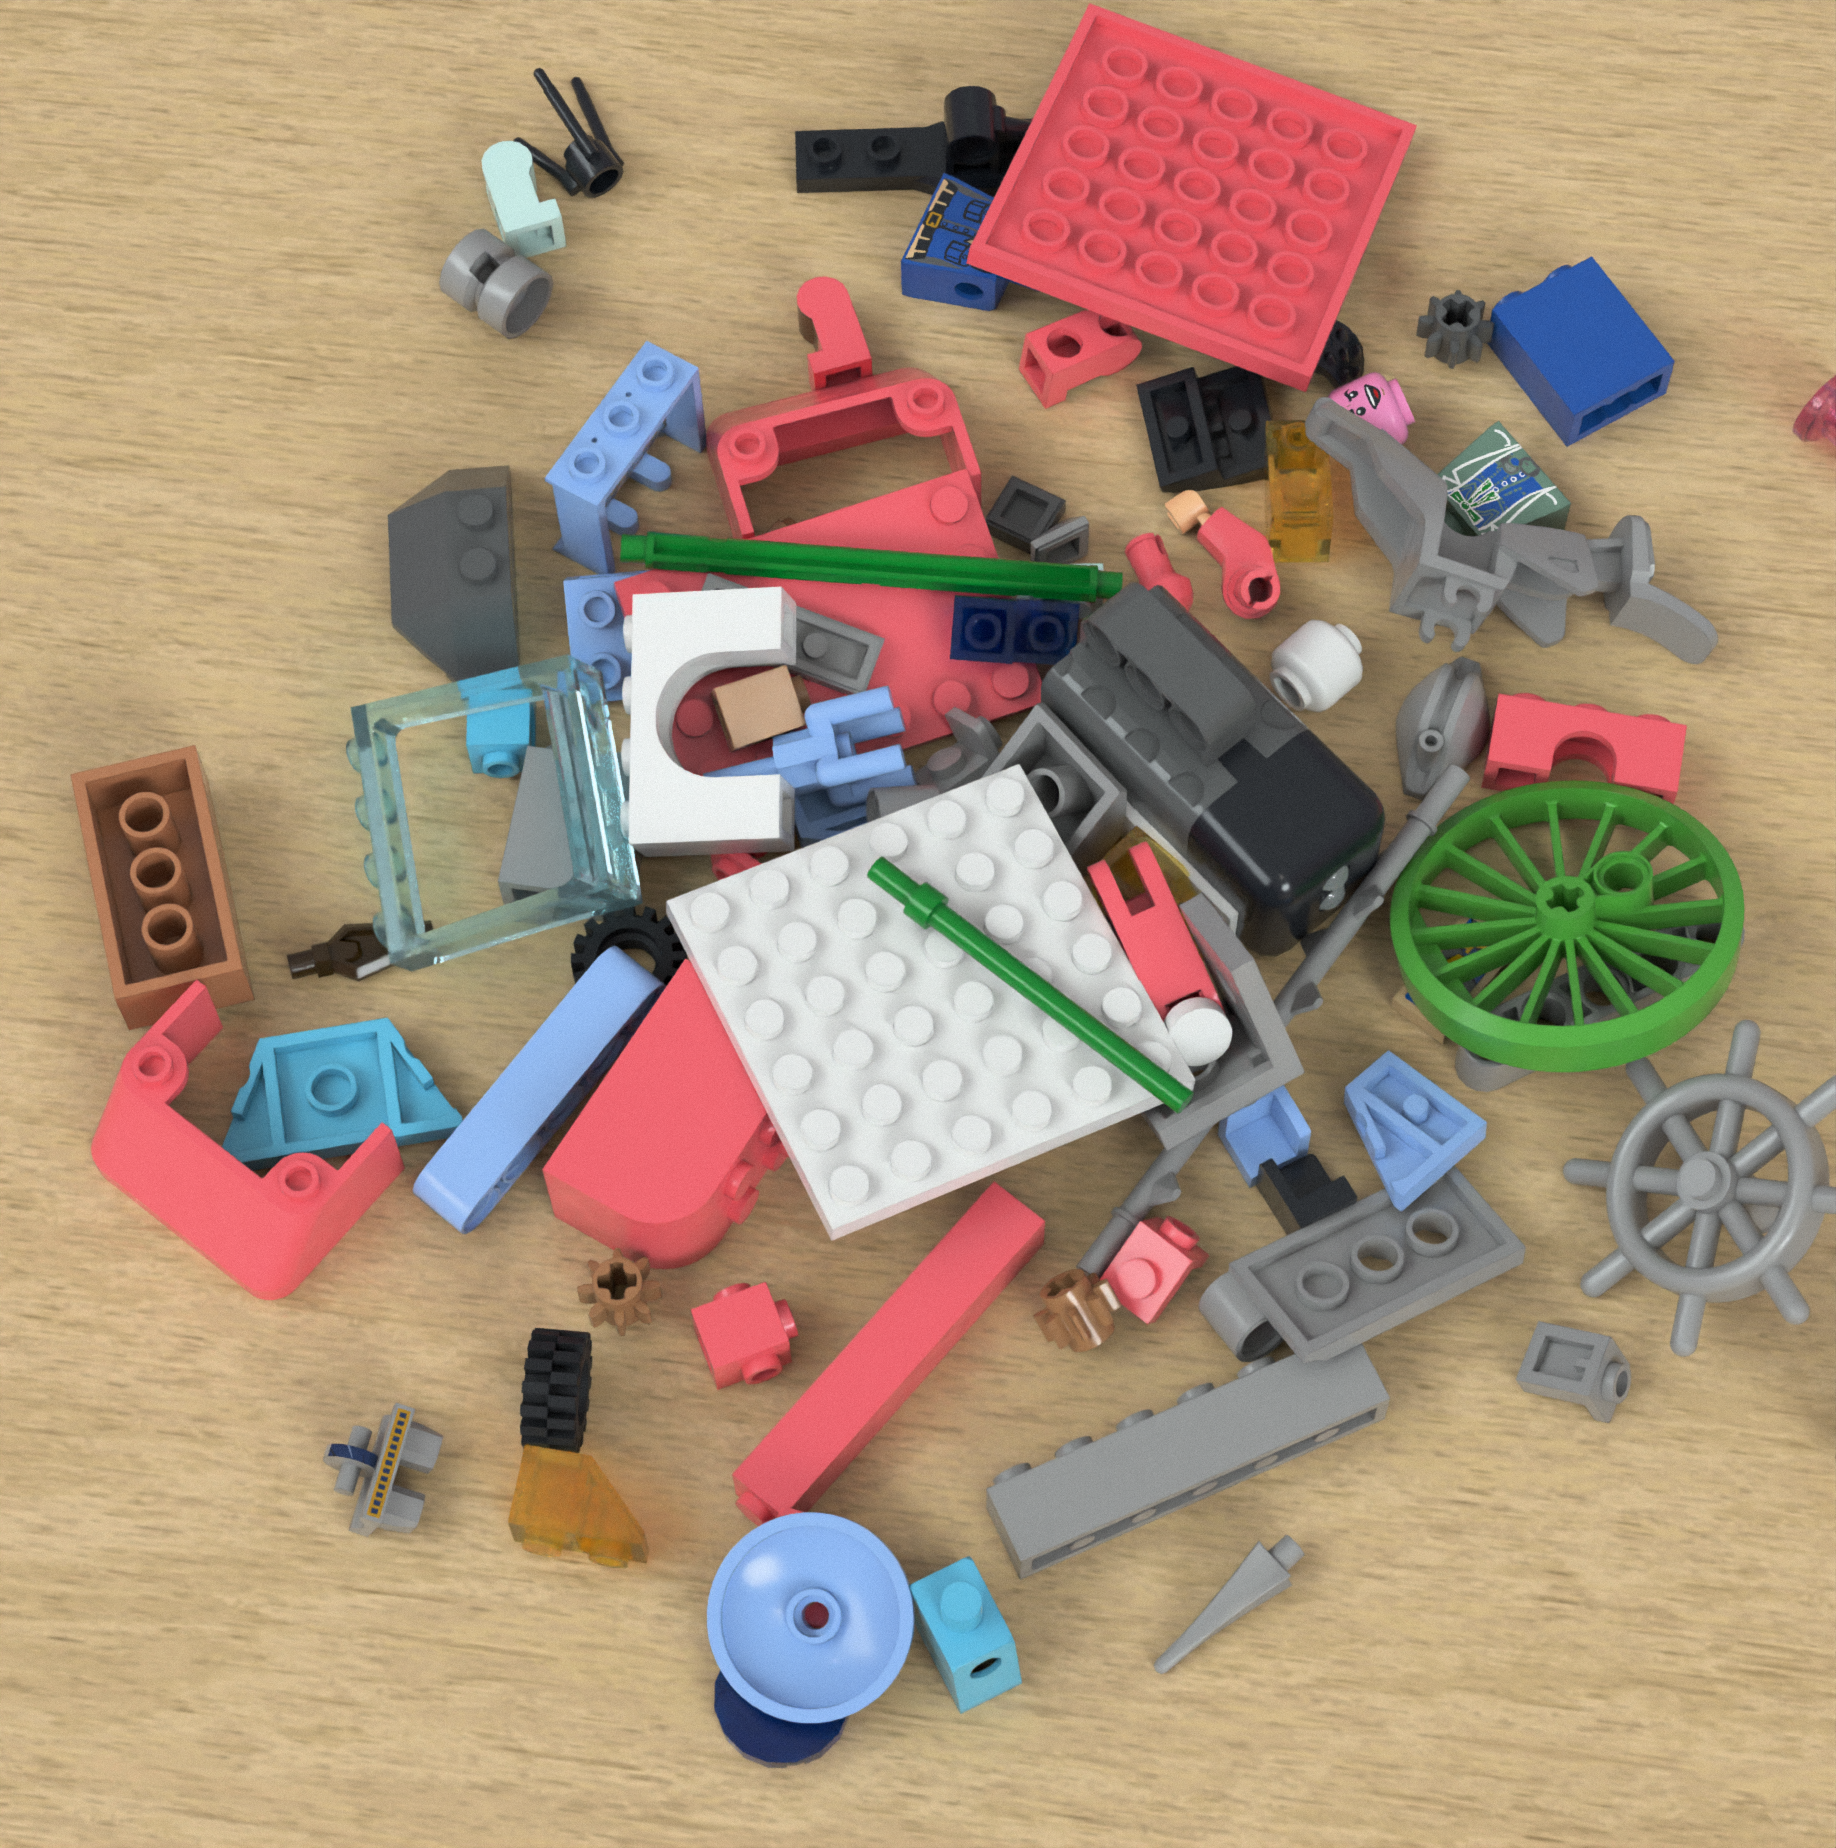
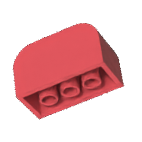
(667, 1138)

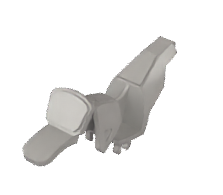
(1519, 567)

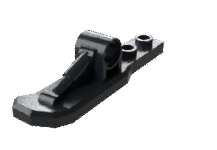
(970, 144)

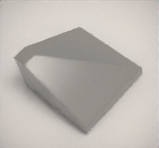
(1062, 542)

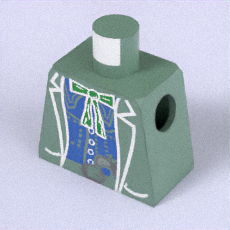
(1500, 484)

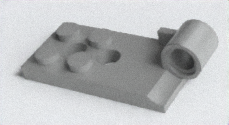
(1326, 1301)

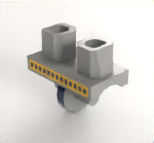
(396, 1444)

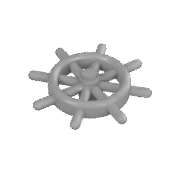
(1714, 1189)

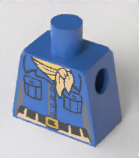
(938, 252)

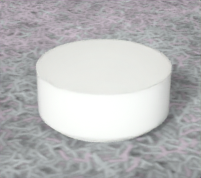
(1199, 1030)

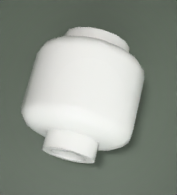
(1316, 666)

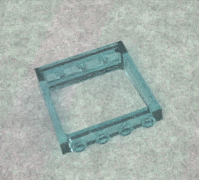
(590, 795)

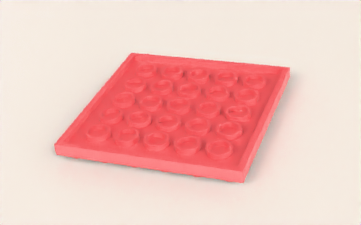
(1193, 196)

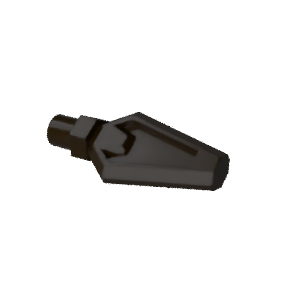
(350, 953)

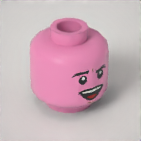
(1377, 403)

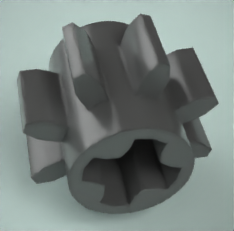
(1455, 329)

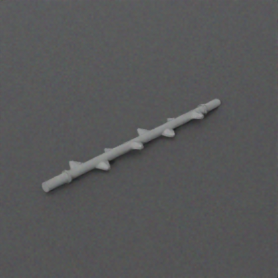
(1297, 997)

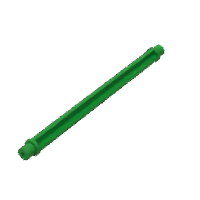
(870, 566)

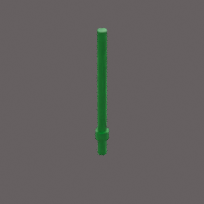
(930, 909)

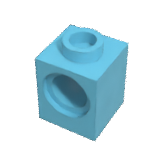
(500, 739)

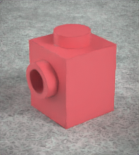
(744, 1334)

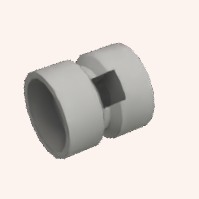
(497, 284)

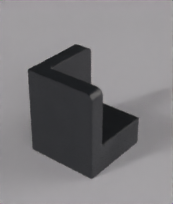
(1302, 1192)

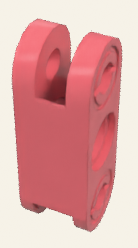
(1153, 934)

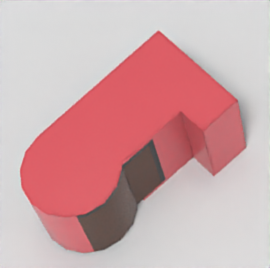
(833, 328)

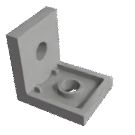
(1260, 1048)

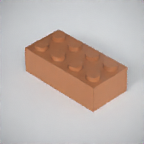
(160, 884)

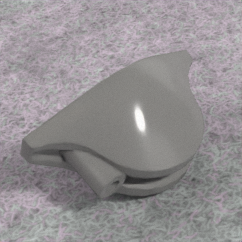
(1441, 725)

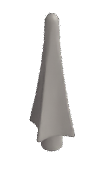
(1253, 1583)

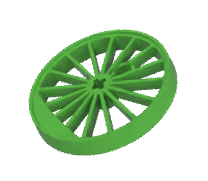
(1568, 921)

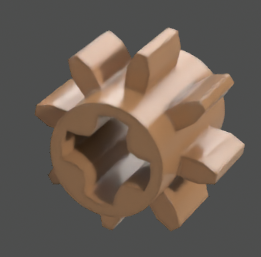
(634, 1304)
(1077, 1310)

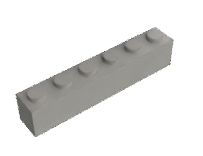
(1180, 1454)

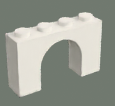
(673, 646)

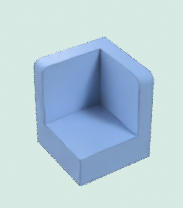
(1265, 1131)

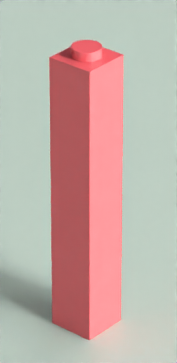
(889, 1357)

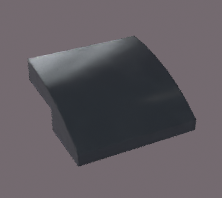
(1206, 428)

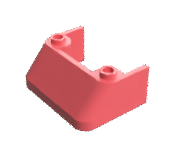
(755, 440)
(249, 1227)

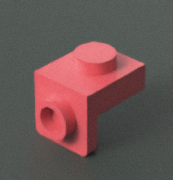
(1154, 1265)

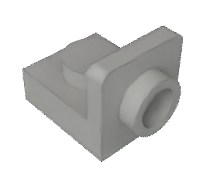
(966, 759)
(1576, 1369)

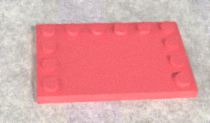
(916, 623)

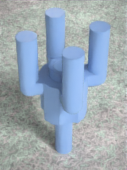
(826, 754)

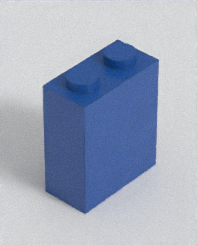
(1579, 350)

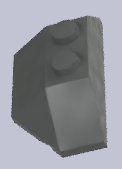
(457, 572)

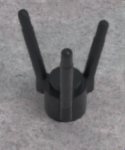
(590, 163)

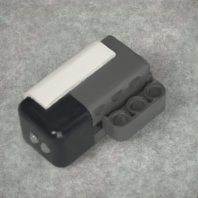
(1217, 768)

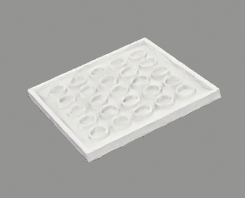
(889, 1045)

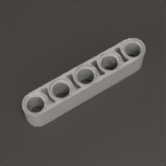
(1491, 1075)

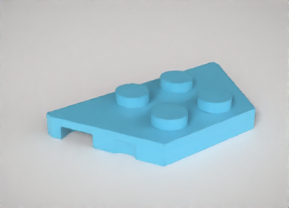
(331, 1091)

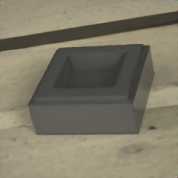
(1023, 514)

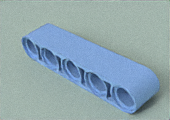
(538, 1090)

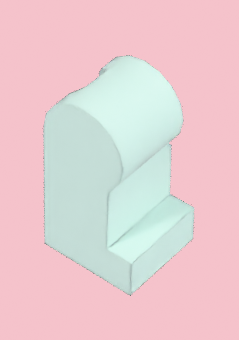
(511, 190)

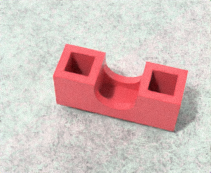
(1536, 735)

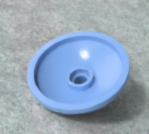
(762, 1628)

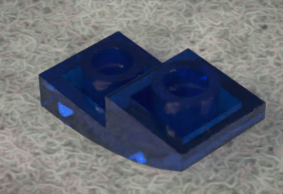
(1013, 629)

